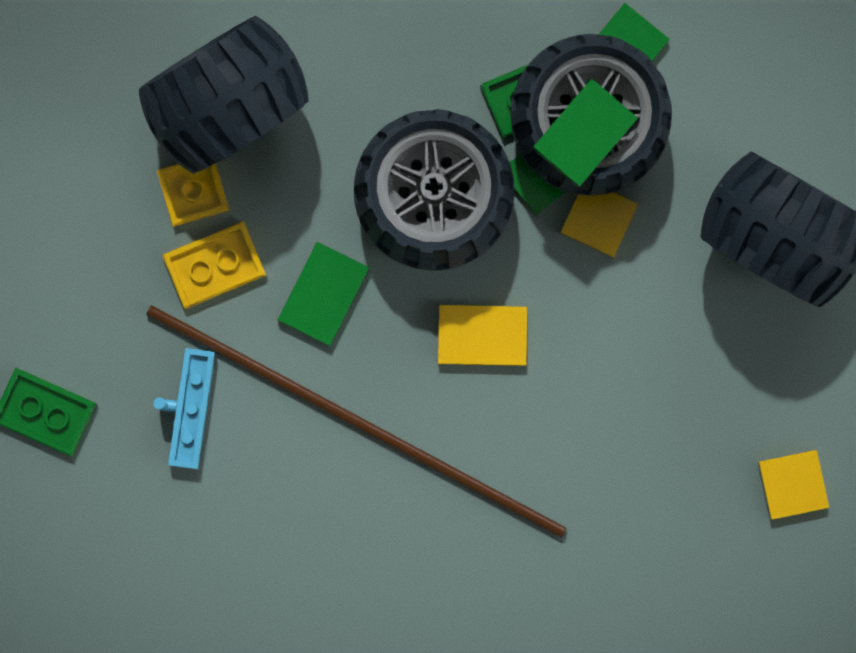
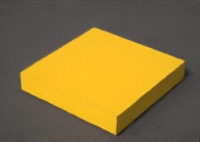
(192, 195)
(599, 221)
(793, 484)

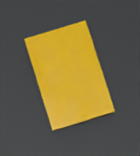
(214, 265)
(482, 335)

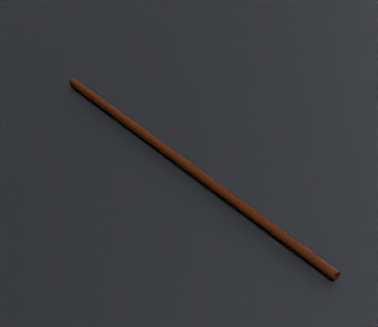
(356, 421)

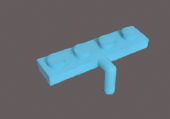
(190, 408)

